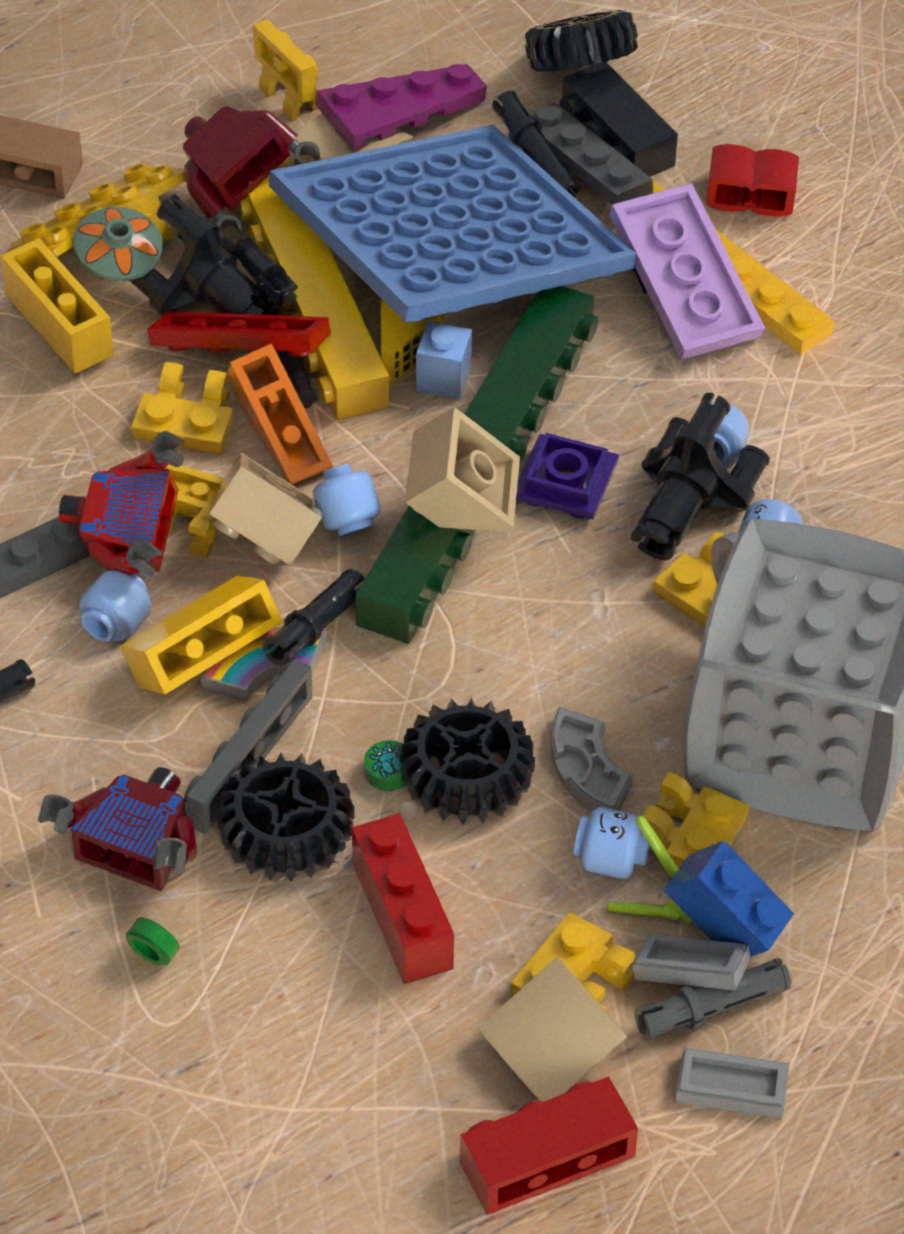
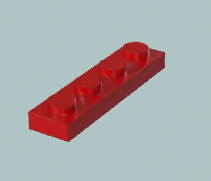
(239, 331)

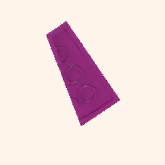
(387, 103)

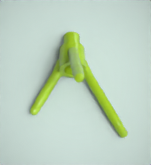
(671, 909)

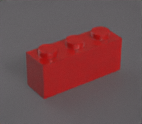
(402, 898)
(547, 1144)

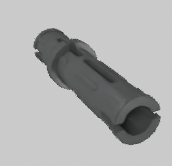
(694, 1005)

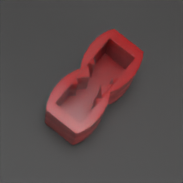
(752, 180)

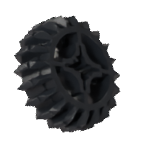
(581, 40)
(469, 775)
(285, 816)

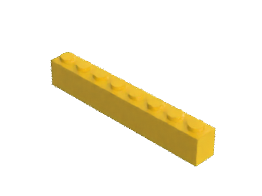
(347, 360)

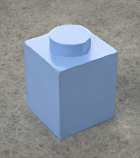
(443, 360)

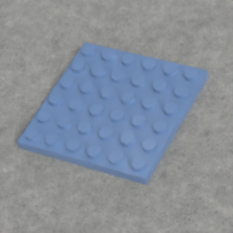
(450, 222)

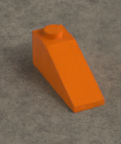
(278, 415)

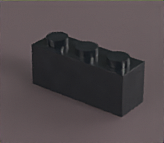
(620, 117)

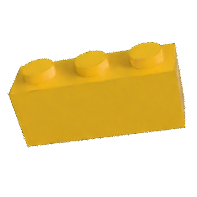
(57, 305)
(201, 634)

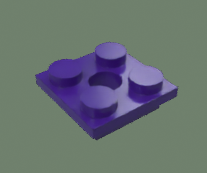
(571, 493)

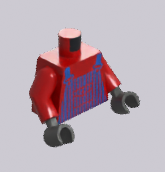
(129, 509)

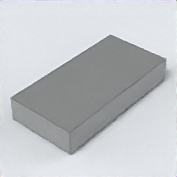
(691, 962)
(732, 1083)

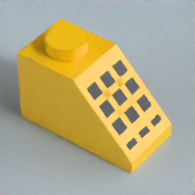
(401, 341)

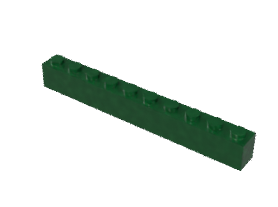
(509, 406)

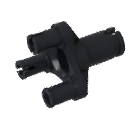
(204, 271)
(693, 478)

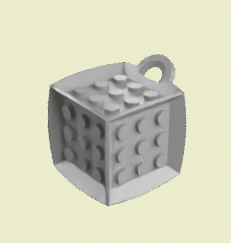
(801, 675)

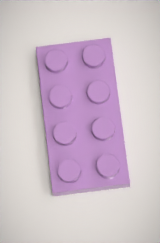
(687, 271)

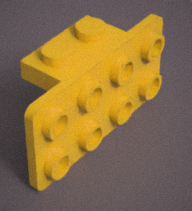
(136, 191)

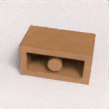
(38, 157)

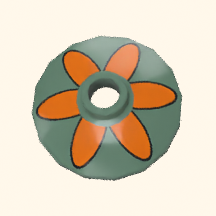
(117, 256)

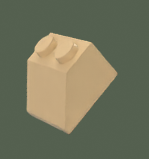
(462, 475)
(264, 511)

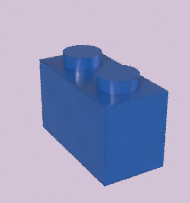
(728, 899)

